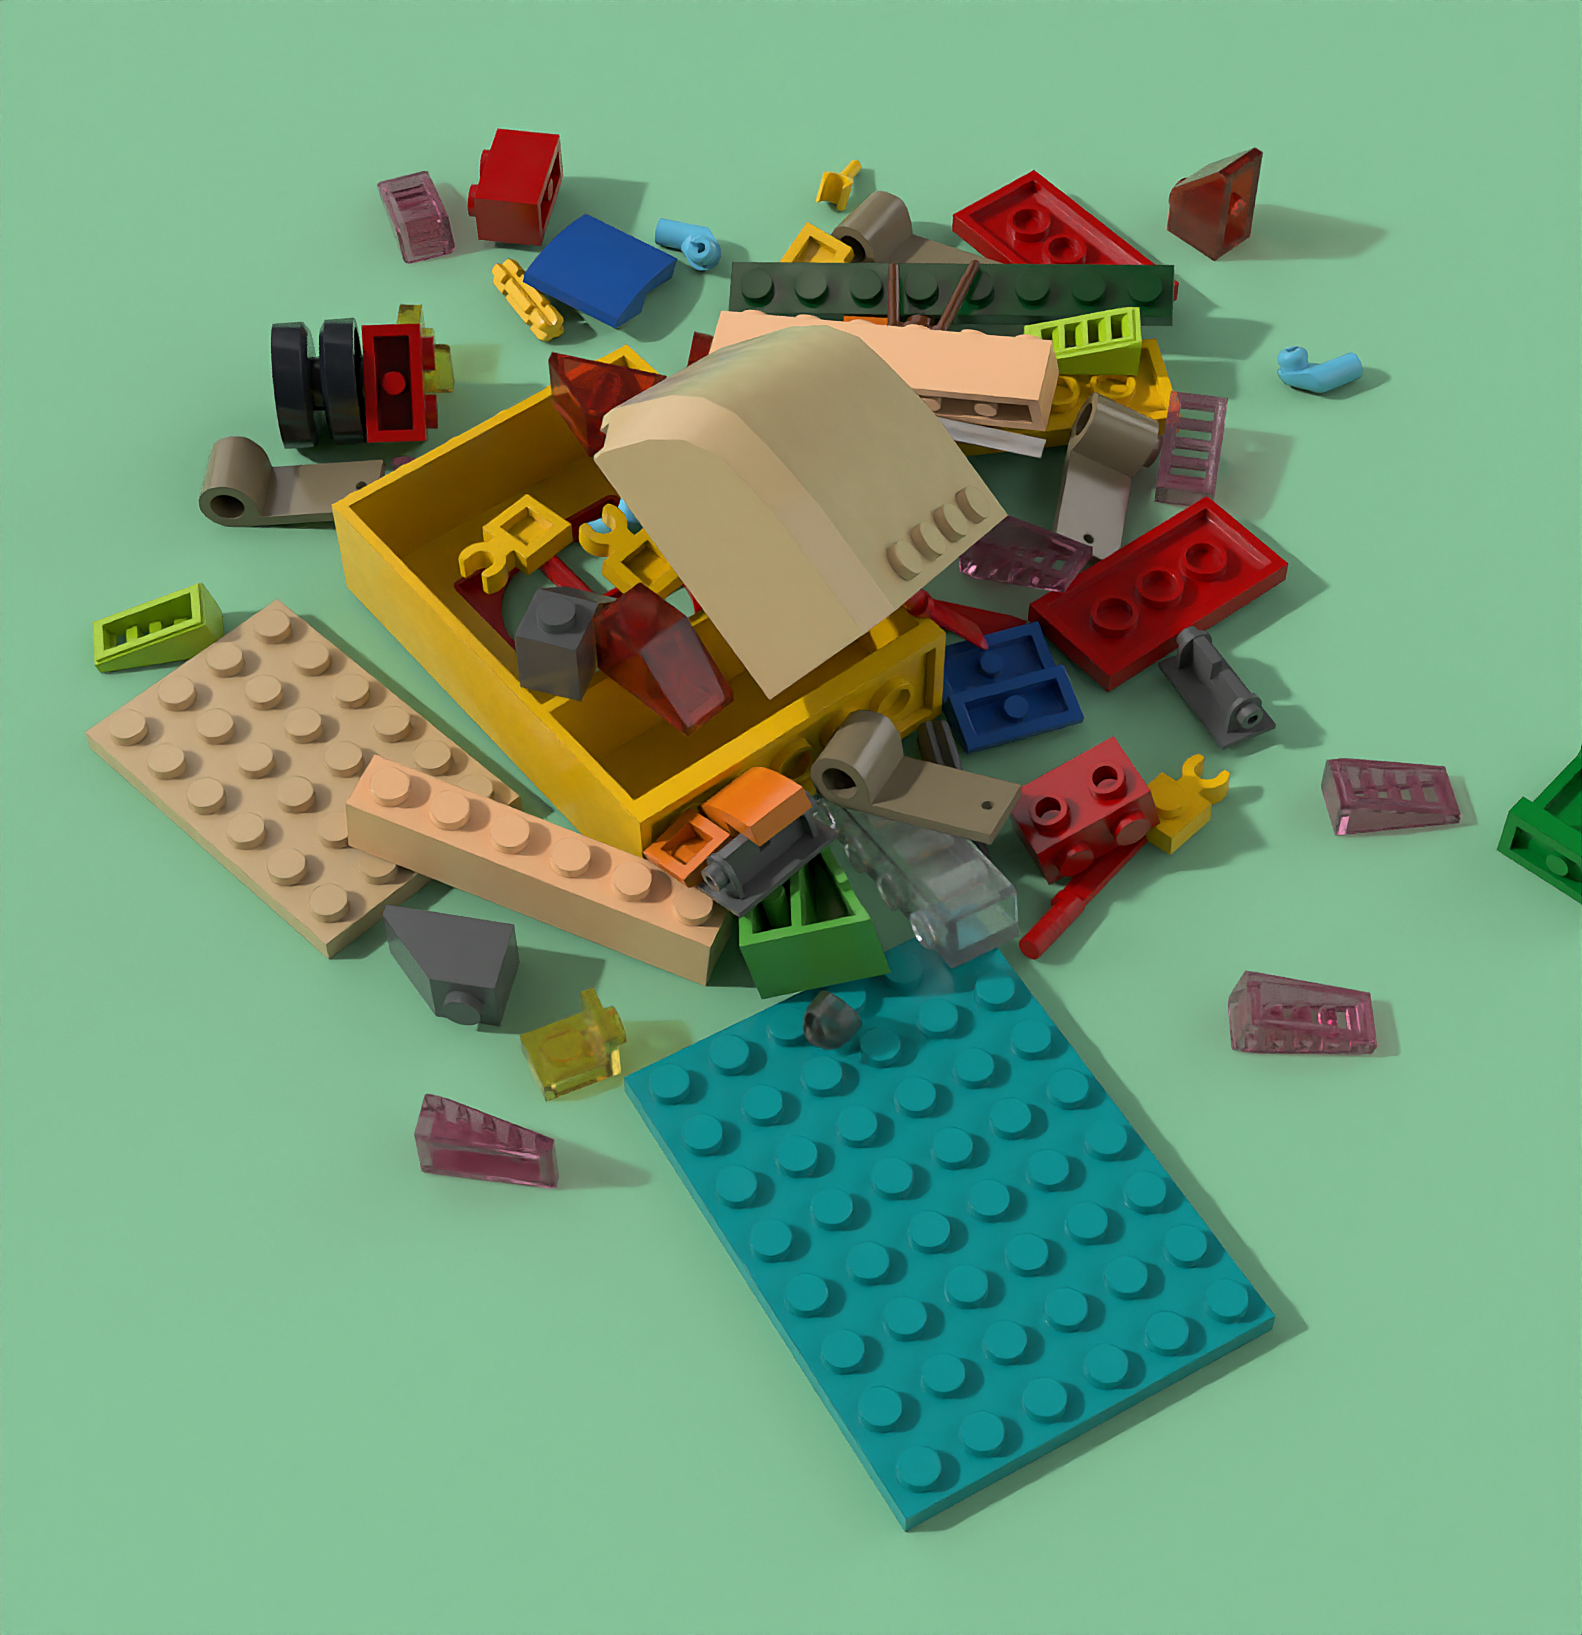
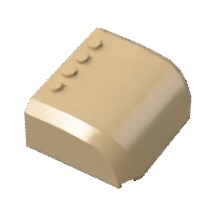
(795, 492)

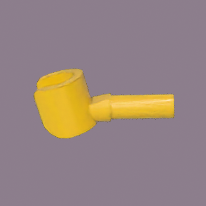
(837, 186)

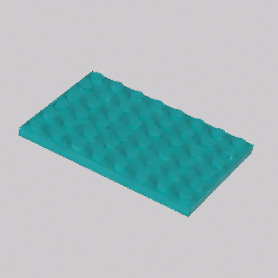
(946, 1222)

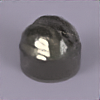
(829, 1022)

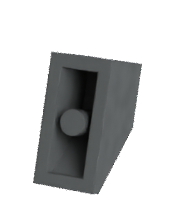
(558, 641)
(455, 962)

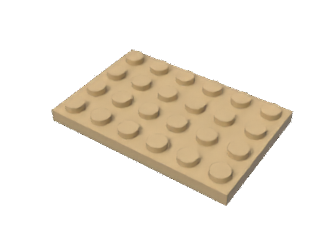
(259, 756)

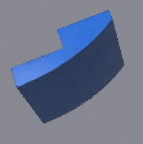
(599, 270)
(1006, 690)

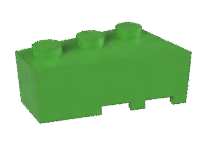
(810, 933)

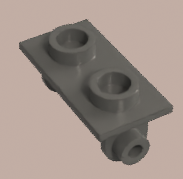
(1214, 690)
(746, 873)

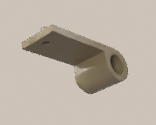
(883, 234)
(1101, 459)
(247, 491)
(869, 774)

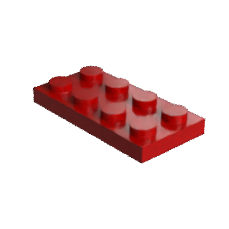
(1041, 225)
(1146, 593)

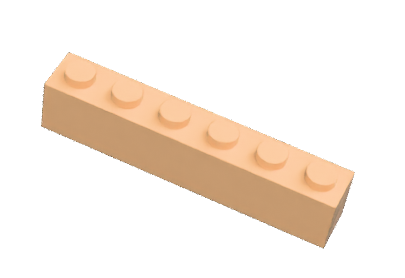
(954, 373)
(536, 869)

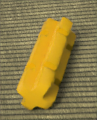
(527, 301)

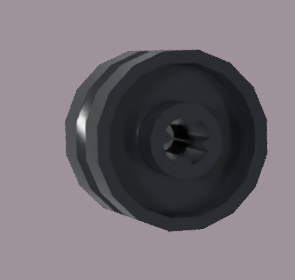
(314, 384)

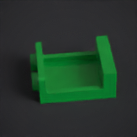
(1548, 832)

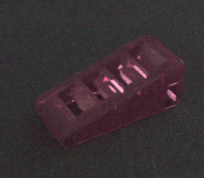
(416, 217)
(1186, 489)
(996, 558)
(1369, 813)
(1259, 1023)
(480, 1146)

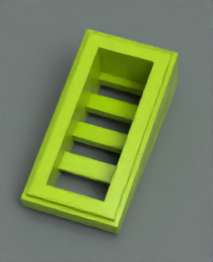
(1103, 342)
(177, 627)

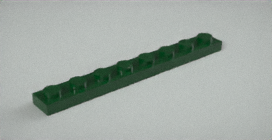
(997, 296)

